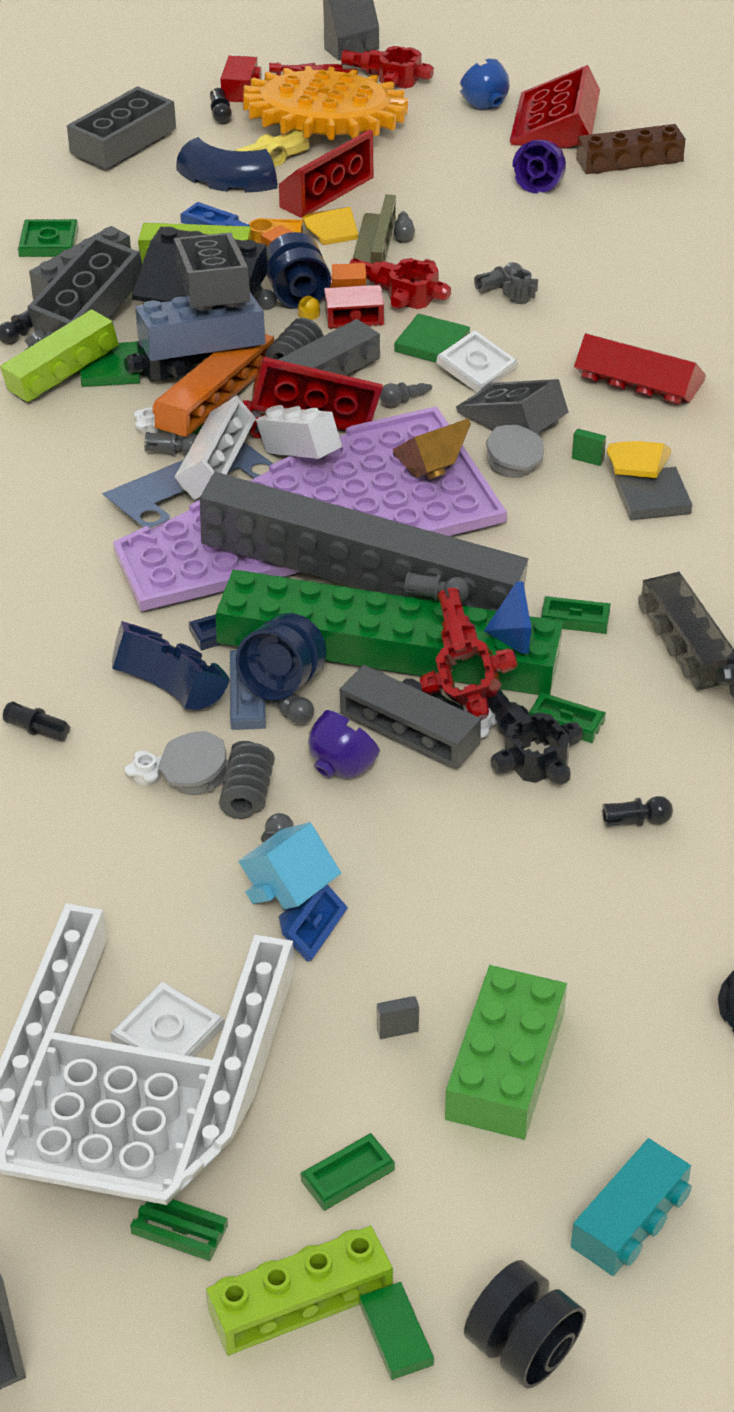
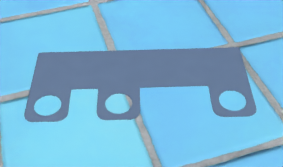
(145, 491)

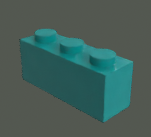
(631, 1207)

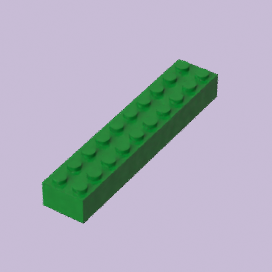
(381, 629)

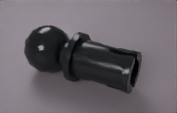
(220, 106)
(19, 324)
(656, 810)

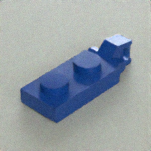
(207, 215)

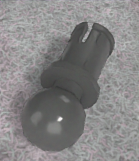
(495, 277)
(168, 443)
(432, 585)

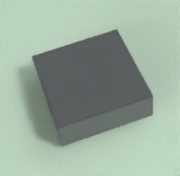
(397, 1017)

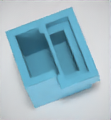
(289, 867)

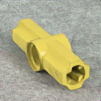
(280, 146)

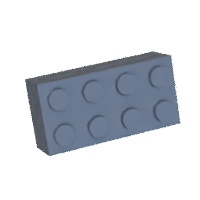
(178, 330)

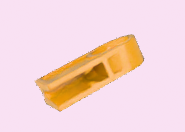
(263, 225)

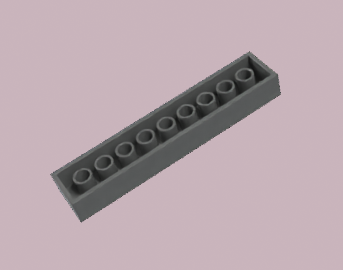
(347, 543)

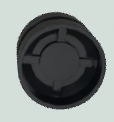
(524, 1323)

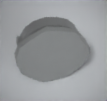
(514, 450)
(194, 762)

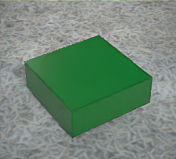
(588, 447)

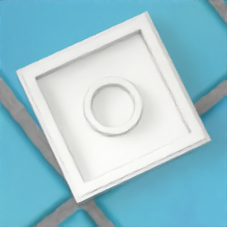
(476, 361)
(169, 1023)

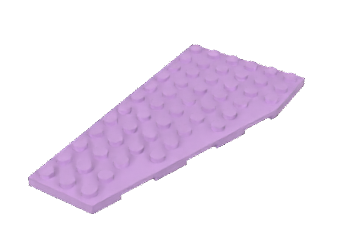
(363, 475)

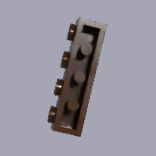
(630, 148)

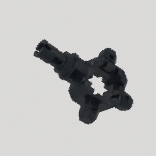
(163, 368)
(521, 730)

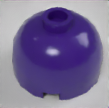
(539, 166)
(340, 748)

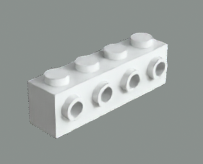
(215, 446)

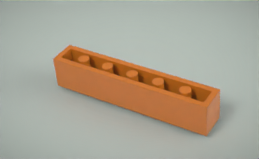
(207, 387)

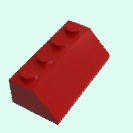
(328, 176)
(638, 368)
(294, 385)

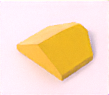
(332, 225)
(638, 458)

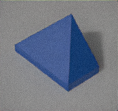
(512, 620)
(312, 921)

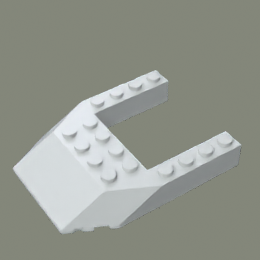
(120, 1112)

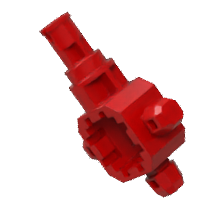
(395, 65)
(409, 282)
(462, 643)

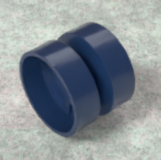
(296, 268)
(281, 656)

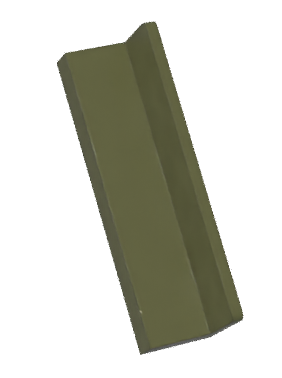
(376, 233)

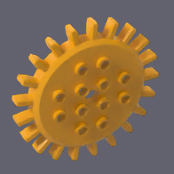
(325, 102)

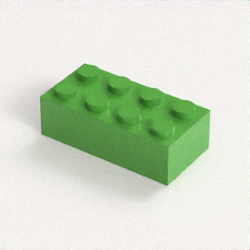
(505, 1052)

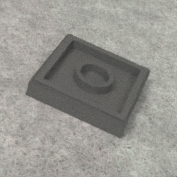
(654, 496)

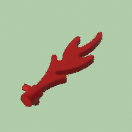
(277, 67)

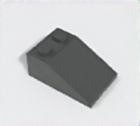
(350, 26)
(521, 403)

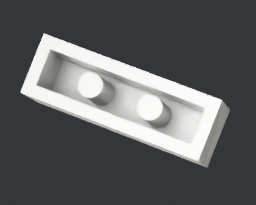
(298, 432)

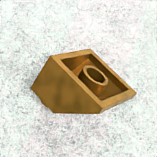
(433, 450)

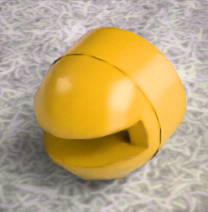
(309, 308)

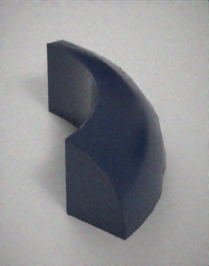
(226, 168)
(172, 668)

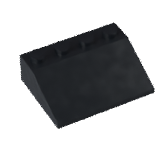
(159, 275)

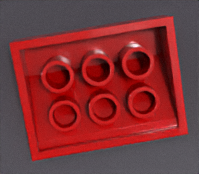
(557, 110)

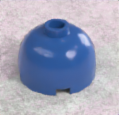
(485, 85)

